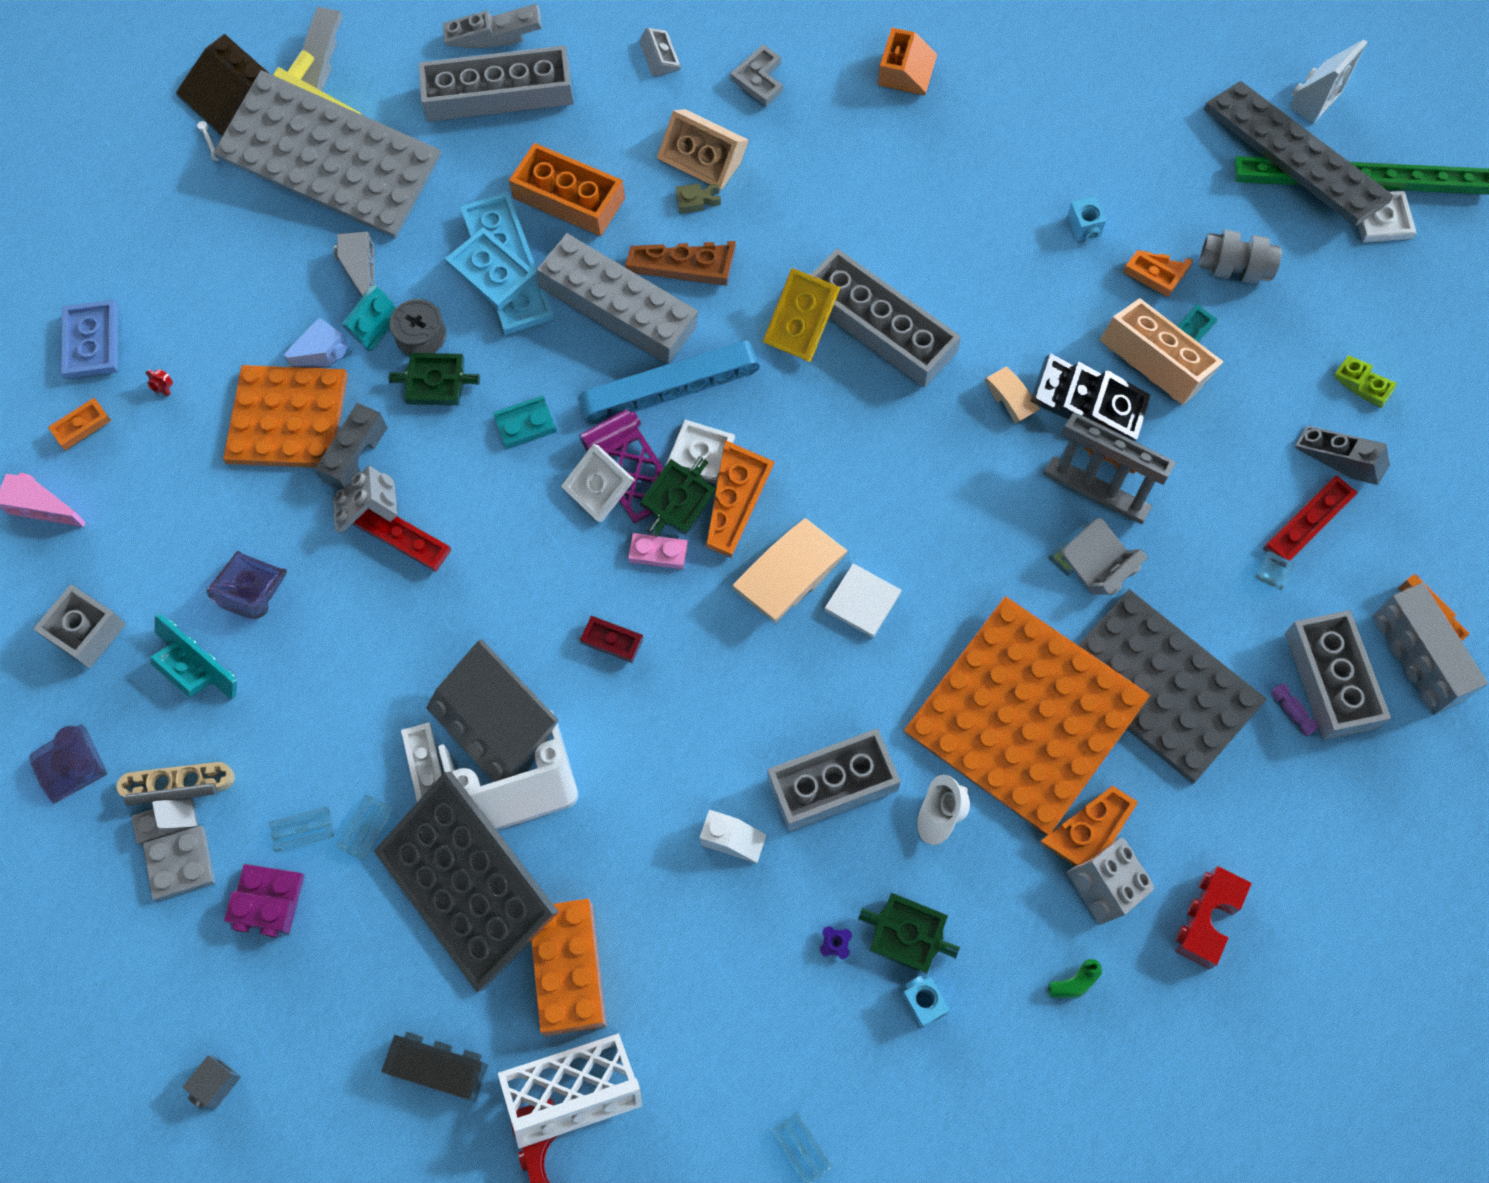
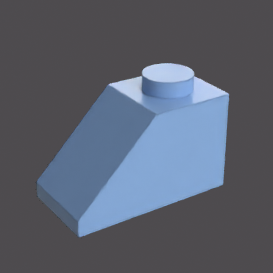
(317, 347)

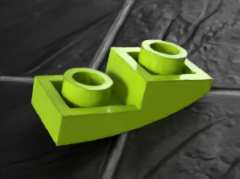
(1361, 380)

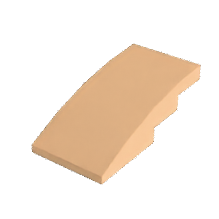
(789, 570)

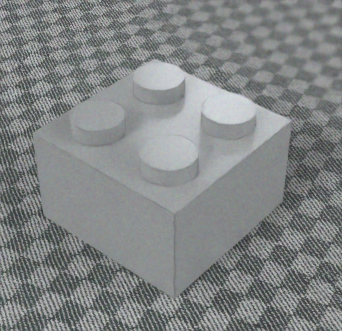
(80, 626)

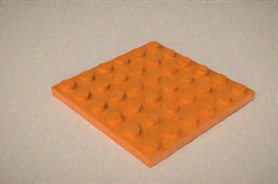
(1026, 715)

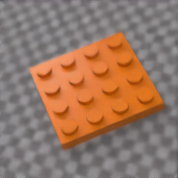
(284, 415)

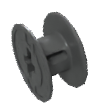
(418, 327)

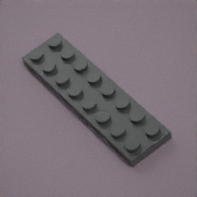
(1298, 153)

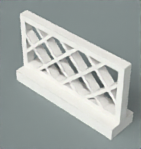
(577, 1109)

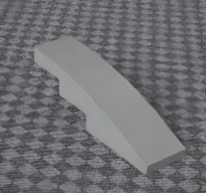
(321, 44)

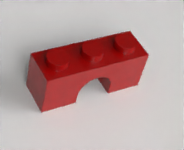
(1199, 939)

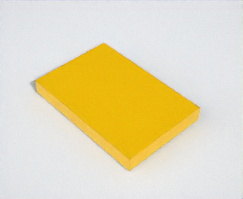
(801, 314)

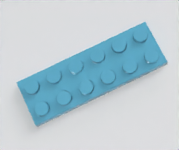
(500, 219)

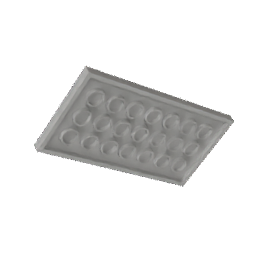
(327, 154)

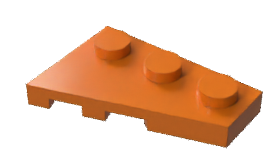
(1091, 828)

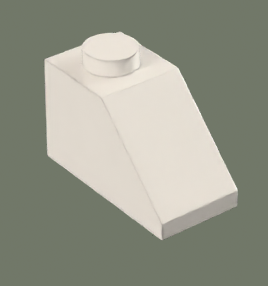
(732, 837)

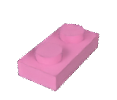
(658, 551)

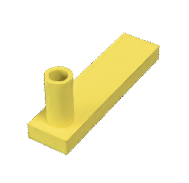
(296, 73)

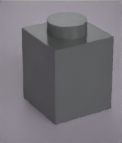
(210, 1083)

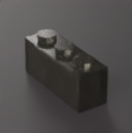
(435, 1066)

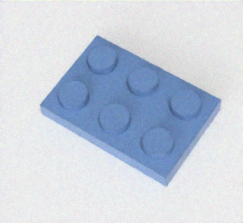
(89, 339)

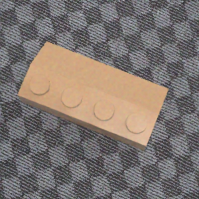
(1160, 351)

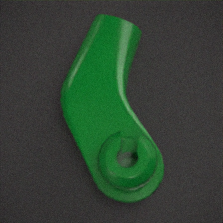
(1079, 983)

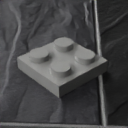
(178, 863)

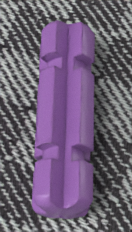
(1295, 709)

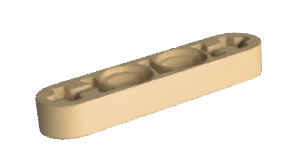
(176, 777)

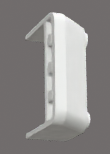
(526, 794)

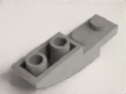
(487, 31)

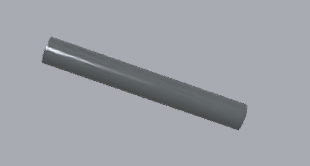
(170, 794)

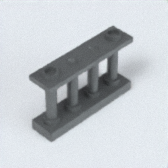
(1117, 448)

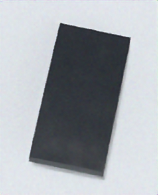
(1096, 396)

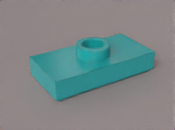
(1197, 323)

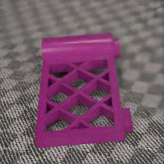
(616, 434)

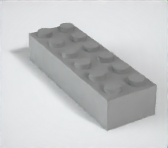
(495, 83)
(617, 298)
(887, 320)

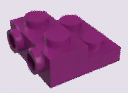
(264, 900)

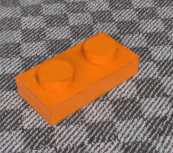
(79, 424)

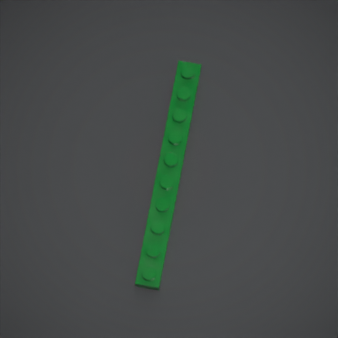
(1387, 175)

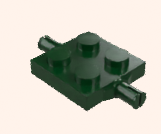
(434, 379)
(677, 496)
(908, 933)

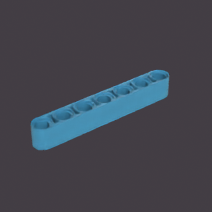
(669, 382)

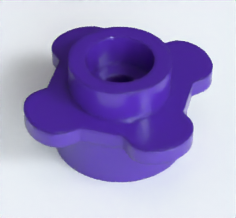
(829, 948)

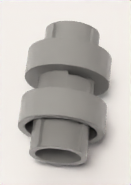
(1252, 259)

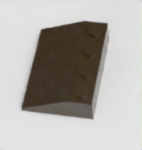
(219, 82)

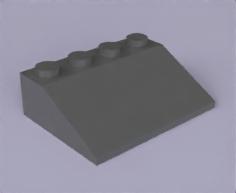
(492, 713)

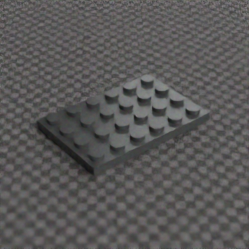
(1193, 696)
(465, 881)

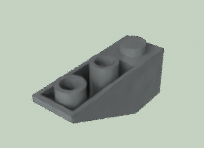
(1347, 454)

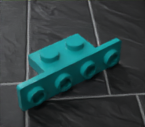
(187, 663)

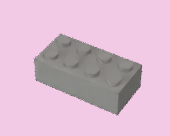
(1429, 649)
(1337, 675)
(833, 779)

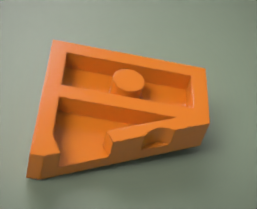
(1157, 271)

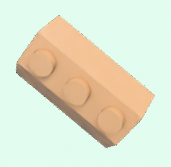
(701, 148)

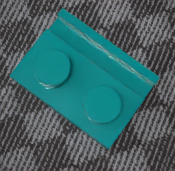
(370, 318)
(524, 422)

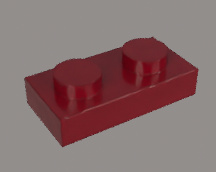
(611, 639)

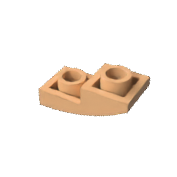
(1015, 396)

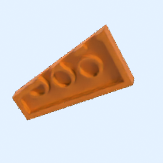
(737, 492)

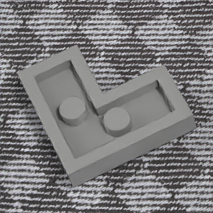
(754, 75)

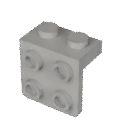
(365, 491)
(1102, 559)
(1111, 882)

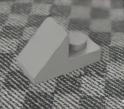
(164, 819)

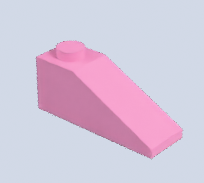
(27, 498)

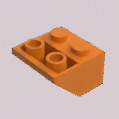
(906, 62)

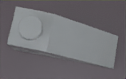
(357, 259)

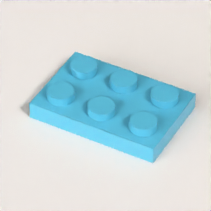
(491, 268)

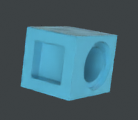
(1086, 219)
(925, 1016)

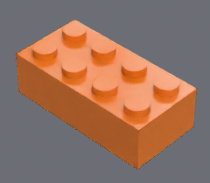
(567, 189)
(569, 971)

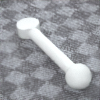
(203, 127)

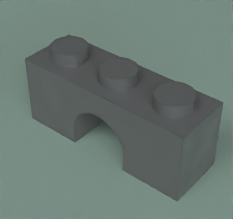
(340, 461)

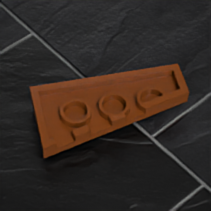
(696, 263)

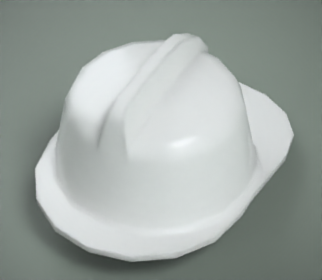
(942, 809)

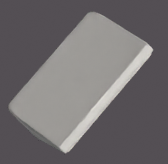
(659, 52)

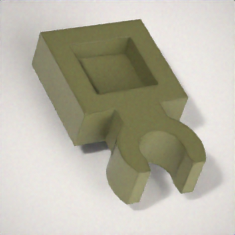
(692, 197)

